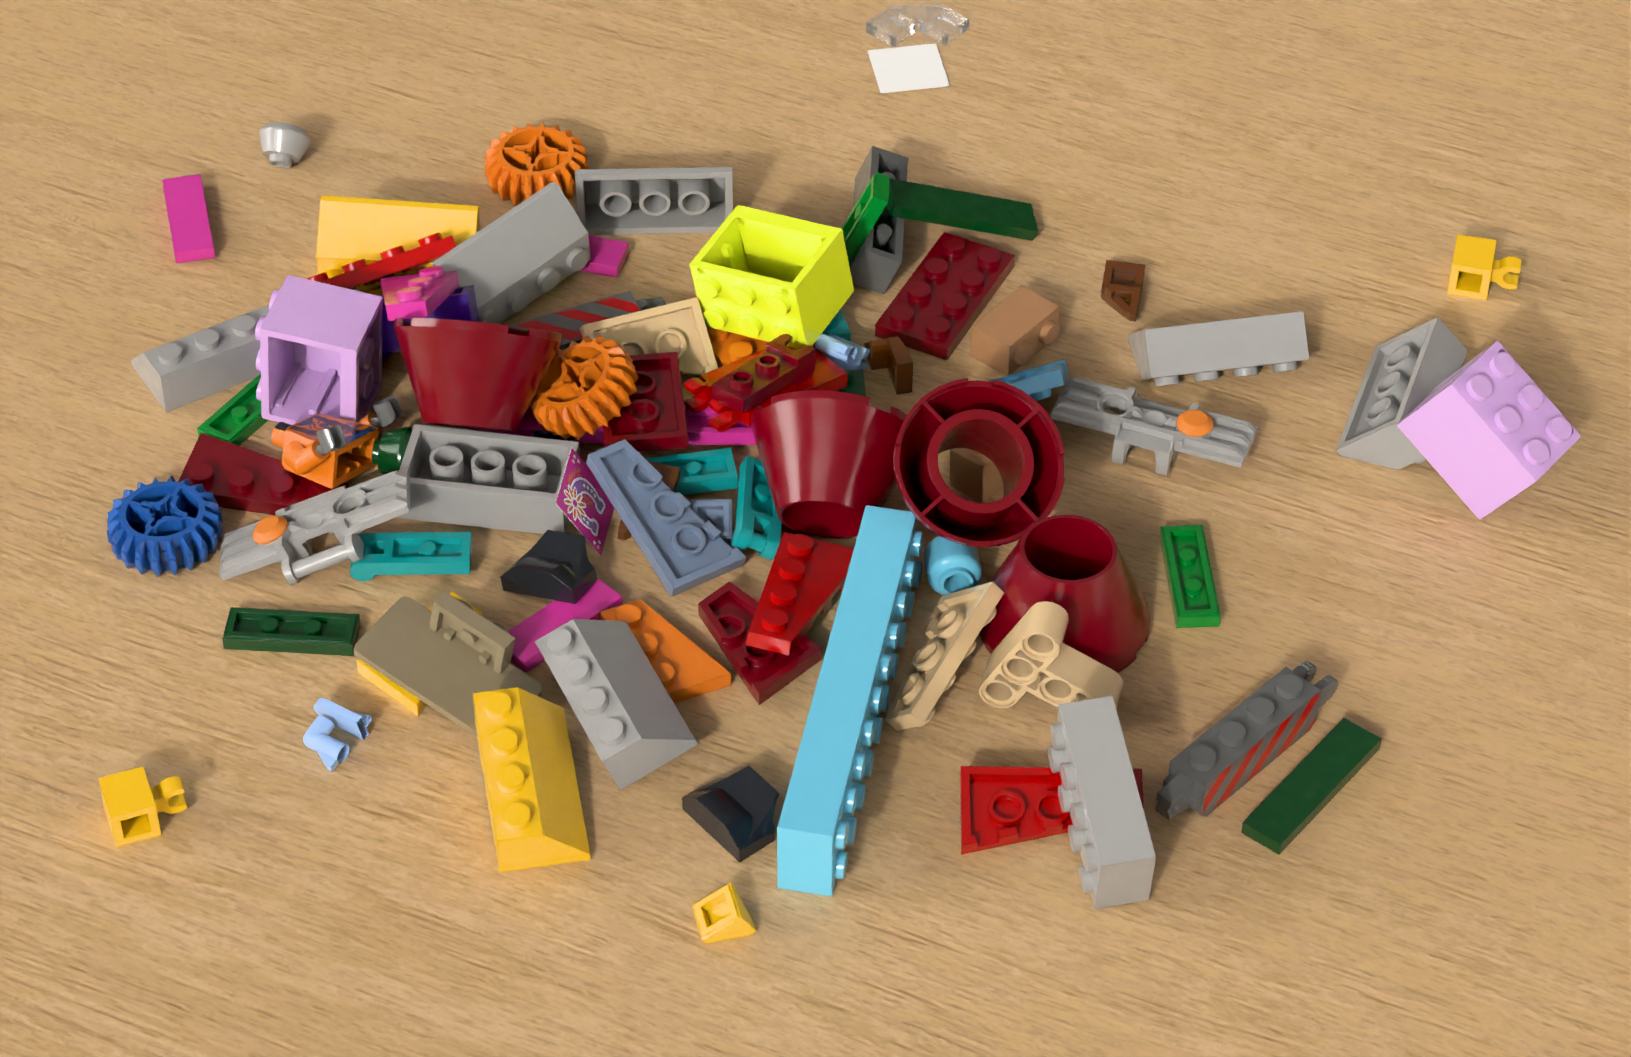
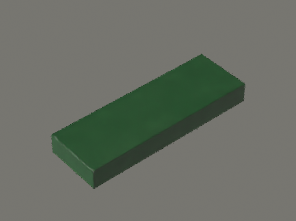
(291, 631)

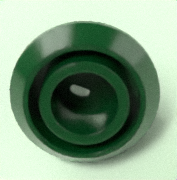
(391, 449)

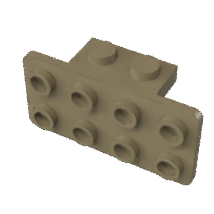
(443, 655)

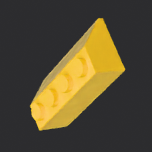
(366, 227)
(529, 780)

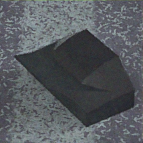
(552, 569)
(735, 811)

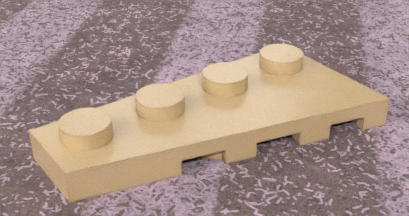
(936, 663)

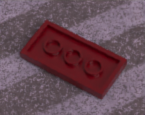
(945, 295)

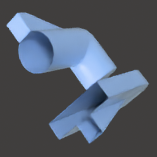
(842, 352)
(330, 716)

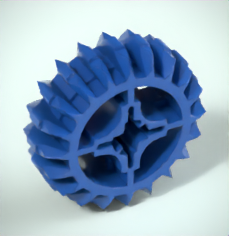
(164, 526)

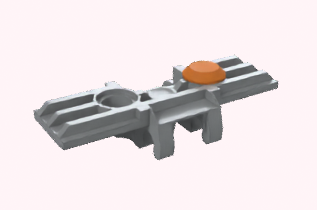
(1154, 425)
(290, 531)

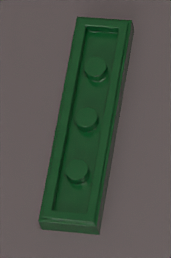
(961, 209)
(1311, 786)

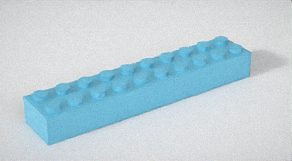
(847, 703)

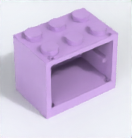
(319, 352)
(1489, 430)

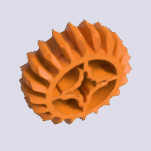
(531, 159)
(584, 388)

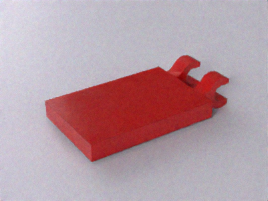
(825, 377)

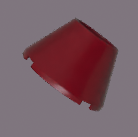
(474, 370)
(1003, 427)
(826, 458)
(1085, 573)

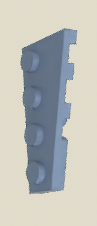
(667, 530)

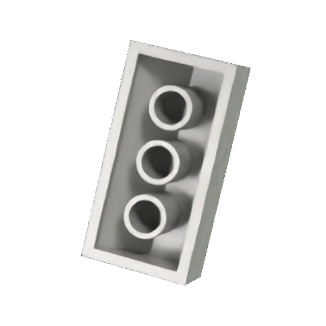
(654, 200)
(521, 254)
(1220, 346)
(202, 362)
(1395, 382)
(616, 697)

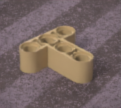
(1039, 662)

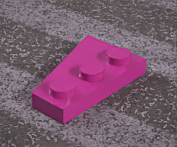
(418, 294)

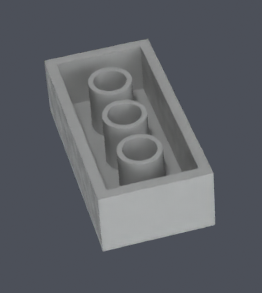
(486, 479)
(1102, 803)

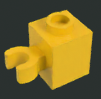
(1475, 268)
(134, 805)

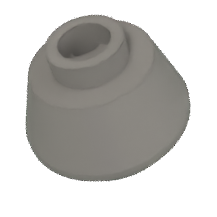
(283, 143)

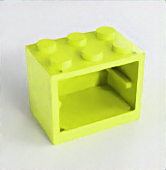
(772, 276)

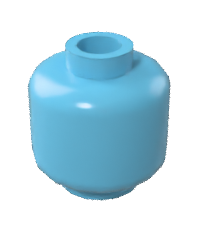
(951, 566)

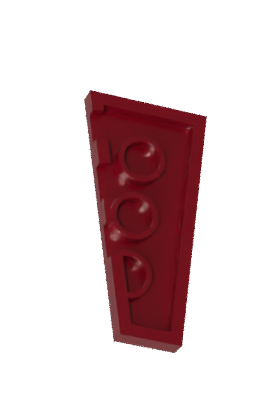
(246, 478)

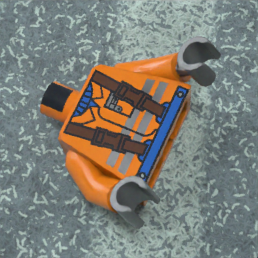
(331, 447)

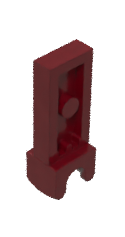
(765, 375)

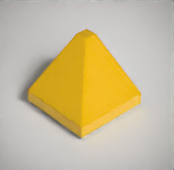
(723, 916)

